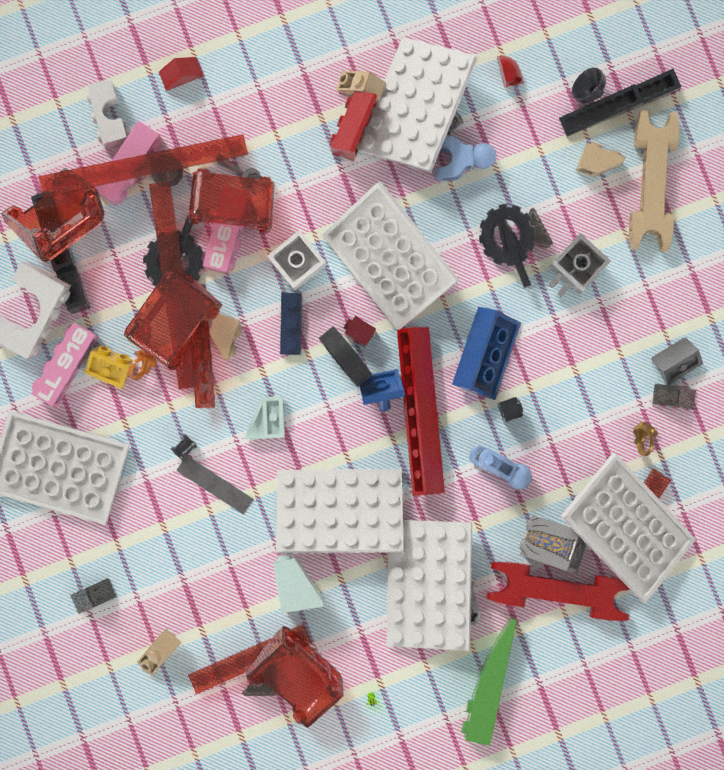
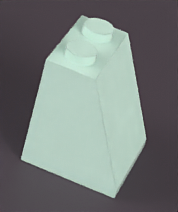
(295, 585)

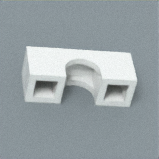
(103, 96)

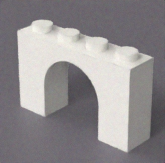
(51, 294)

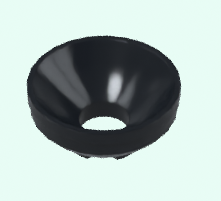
(586, 83)

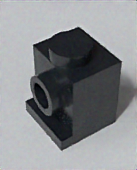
(510, 409)

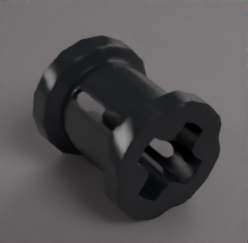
(184, 447)

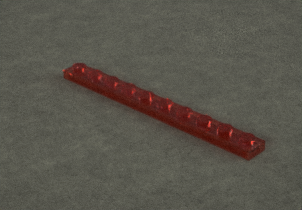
(142, 166)
(170, 258)

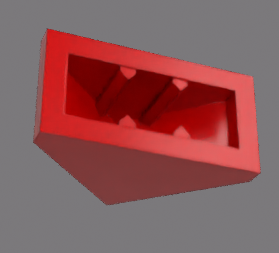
(180, 71)

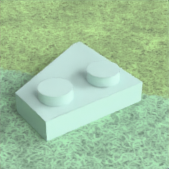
(267, 420)

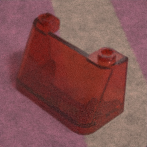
(231, 200)
(56, 221)
(171, 317)
(297, 676)

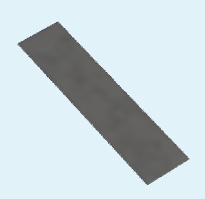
(215, 484)

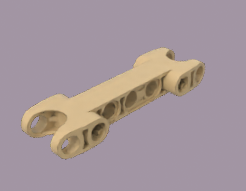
(656, 145)

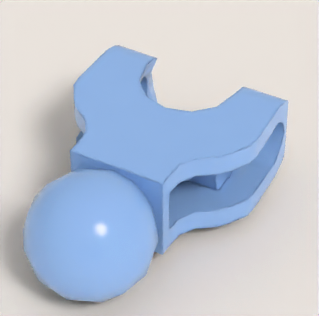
(464, 158)
(516, 475)

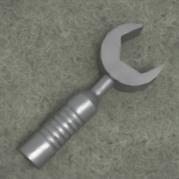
(235, 168)

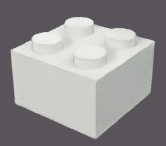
(297, 260)

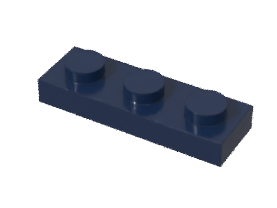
(291, 324)

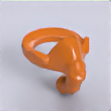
(147, 362)

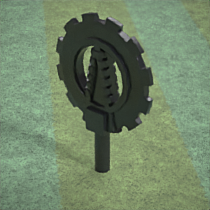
(187, 248)
(513, 250)

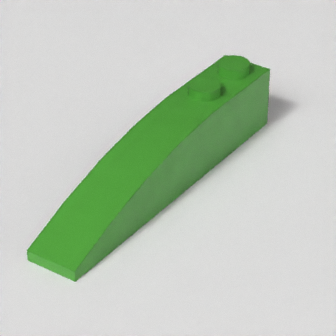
(487, 692)

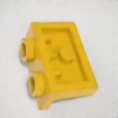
(108, 366)

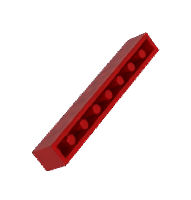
(420, 411)

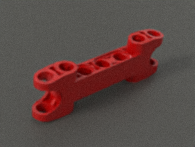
(522, 585)

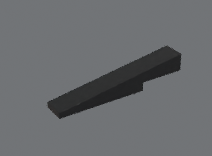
(620, 102)
(67, 271)

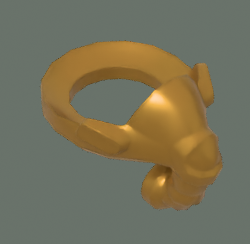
(641, 431)

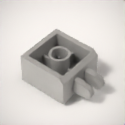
(577, 277)

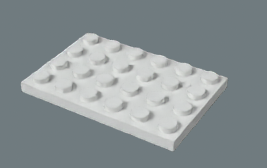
(417, 104)
(390, 256)
(60, 467)
(339, 511)
(628, 527)
(431, 587)

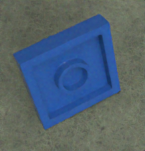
(382, 388)

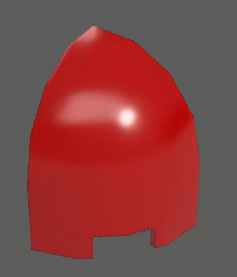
(509, 71)

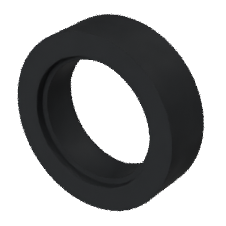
(345, 356)

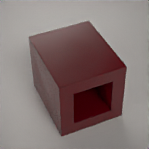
(359, 331)

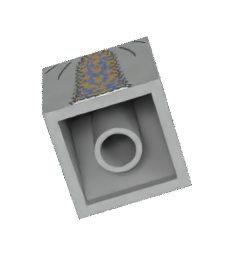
(553, 544)

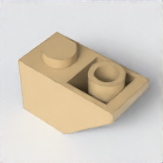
(360, 82)
(597, 160)
(224, 333)
(158, 652)

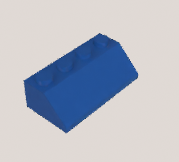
(486, 353)

